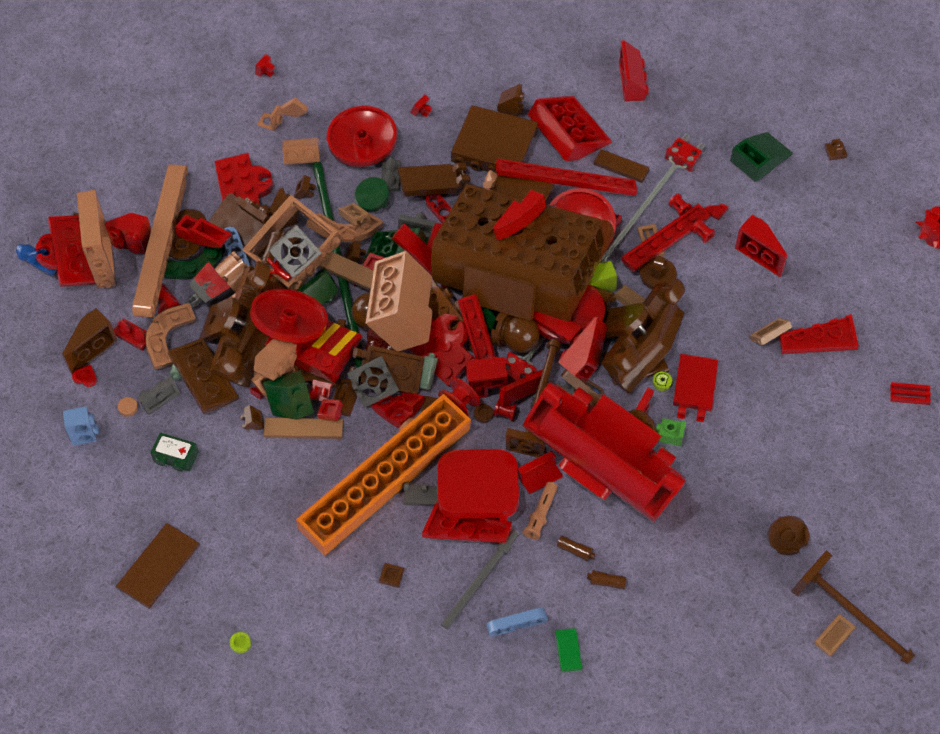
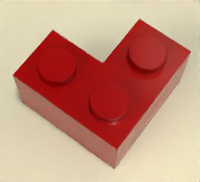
(486, 374)

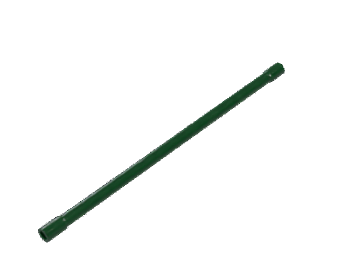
(343, 284)

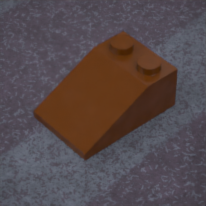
(89, 340)

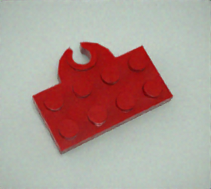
(242, 179)
(65, 251)
(447, 347)

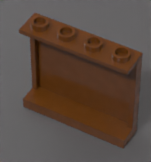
(492, 136)

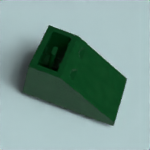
(759, 155)
(385, 246)

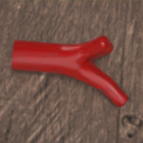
(278, 270)

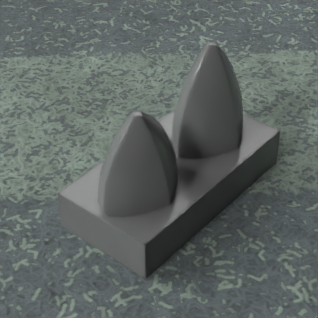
(390, 173)
(158, 395)

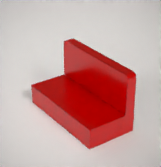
(539, 472)

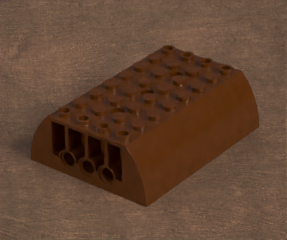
(557, 269)

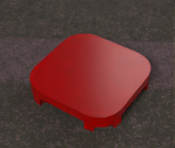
(478, 484)

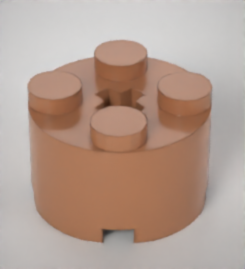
(231, 270)

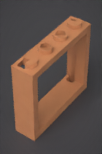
(275, 223)
(95, 235)

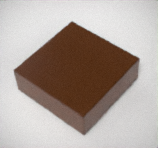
(391, 575)

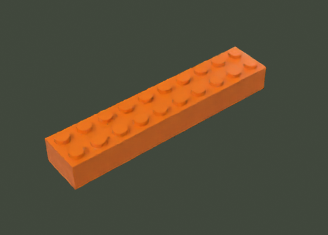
(383, 474)

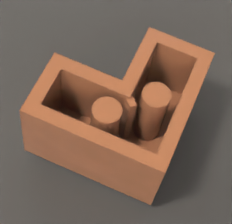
(276, 359)

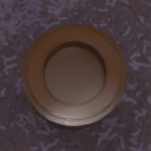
(483, 413)

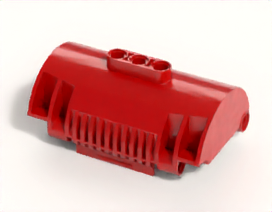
(606, 448)

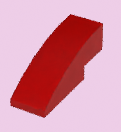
(519, 215)
(201, 232)

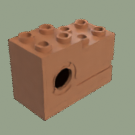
(400, 302)

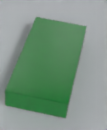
(568, 650)

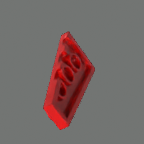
(830, 336)
(467, 529)

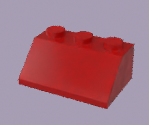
(632, 73)

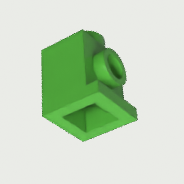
(671, 431)

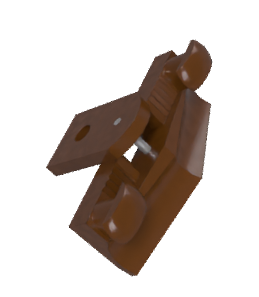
(658, 323)
(237, 350)

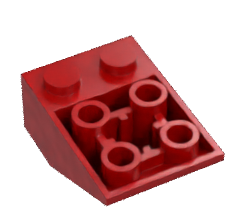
(585, 352)

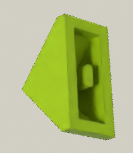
(605, 277)

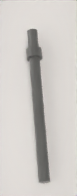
(502, 548)

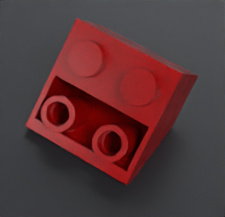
(129, 232)

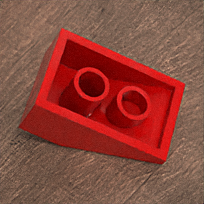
(761, 245)

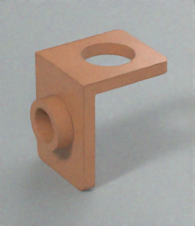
(275, 119)

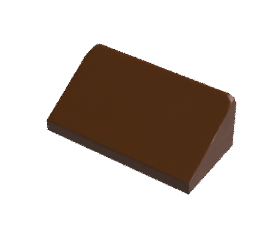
(346, 395)

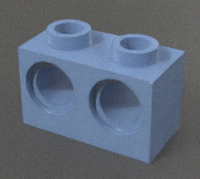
(80, 425)

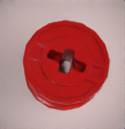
(461, 395)

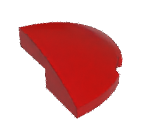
(406, 405)

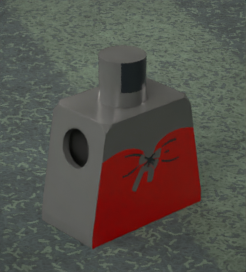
(208, 287)

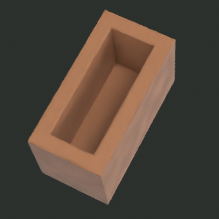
(301, 151)

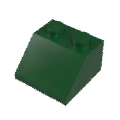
(289, 396)

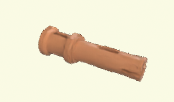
(538, 518)

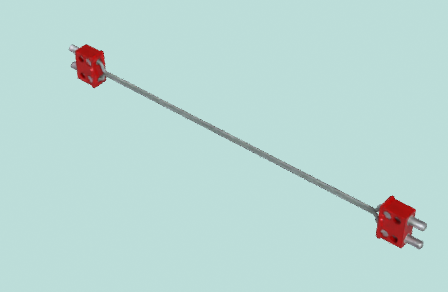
(679, 154)

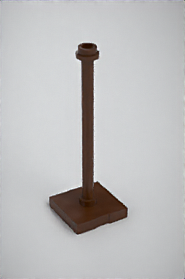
(526, 442)
(813, 575)

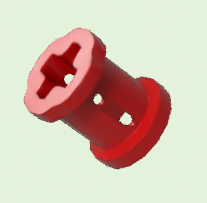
(680, 205)
(703, 230)
(506, 411)

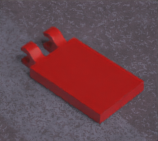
(695, 385)

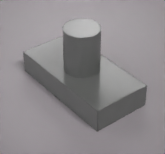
(418, 221)

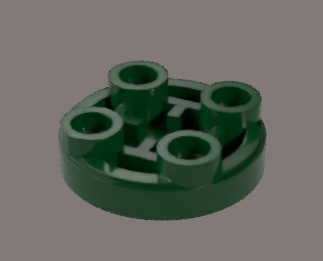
(372, 194)

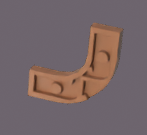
(349, 232)
(159, 329)

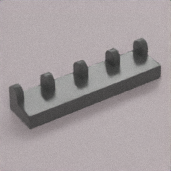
(420, 495)

